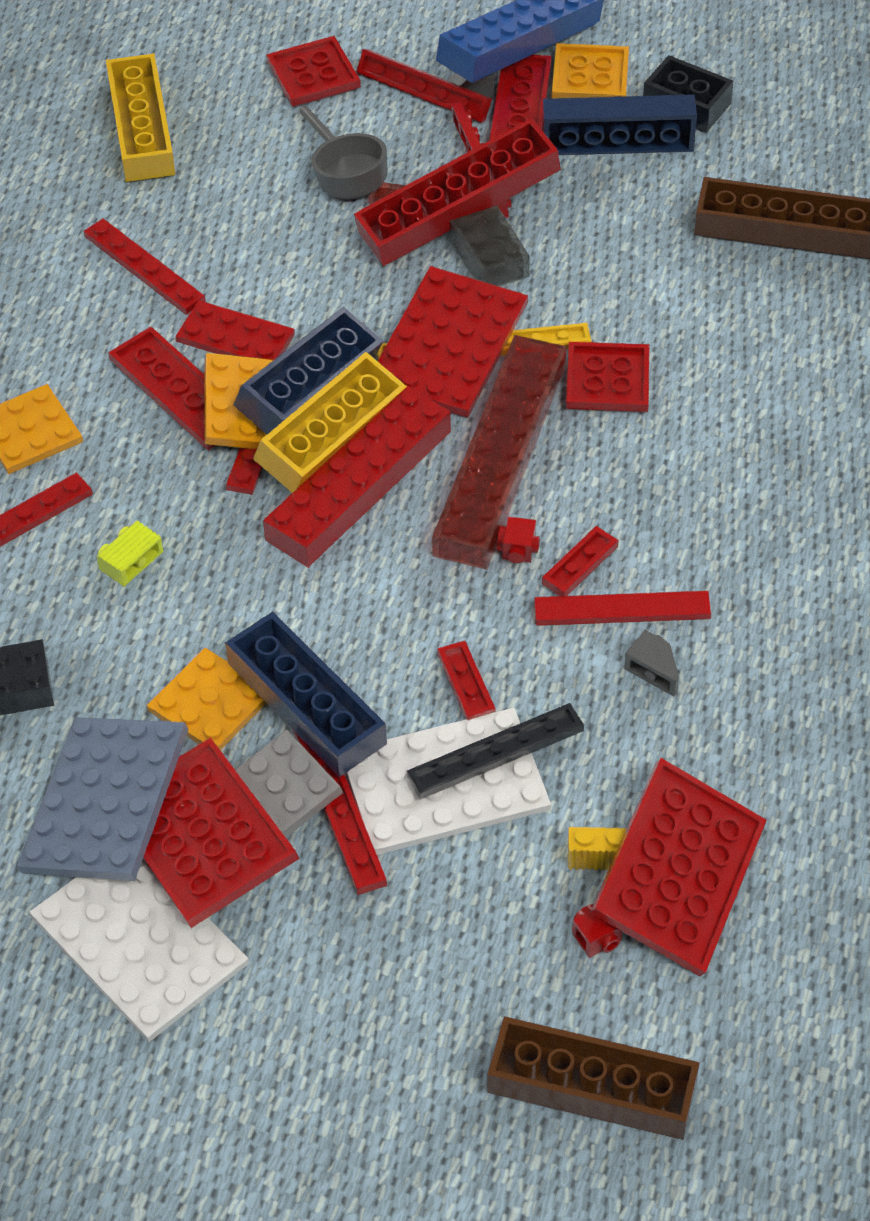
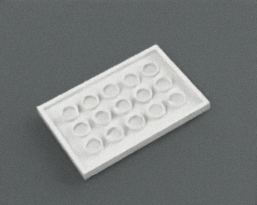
(400, 819)
(139, 947)

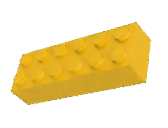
(140, 117)
(327, 421)

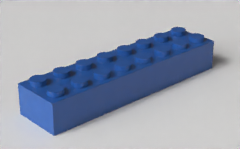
(513, 34)

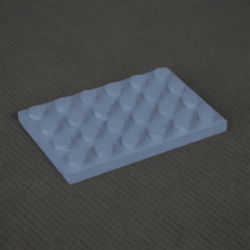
(103, 798)

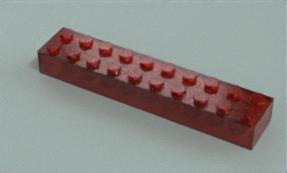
(499, 452)

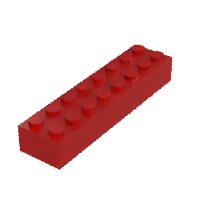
(456, 190)
(357, 476)

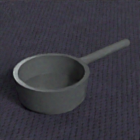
(349, 163)

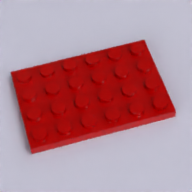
(452, 338)
(212, 836)
(679, 867)

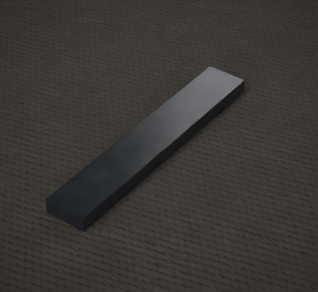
(495, 751)

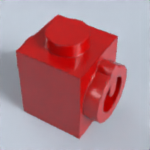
(518, 540)
(594, 933)

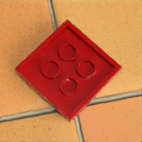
(313, 71)
(608, 376)

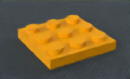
(590, 71)
(34, 429)
(208, 699)

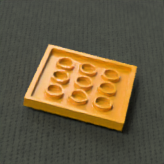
(223, 380)

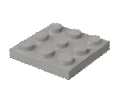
(288, 782)

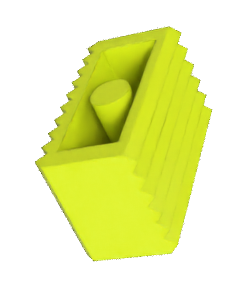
(129, 553)

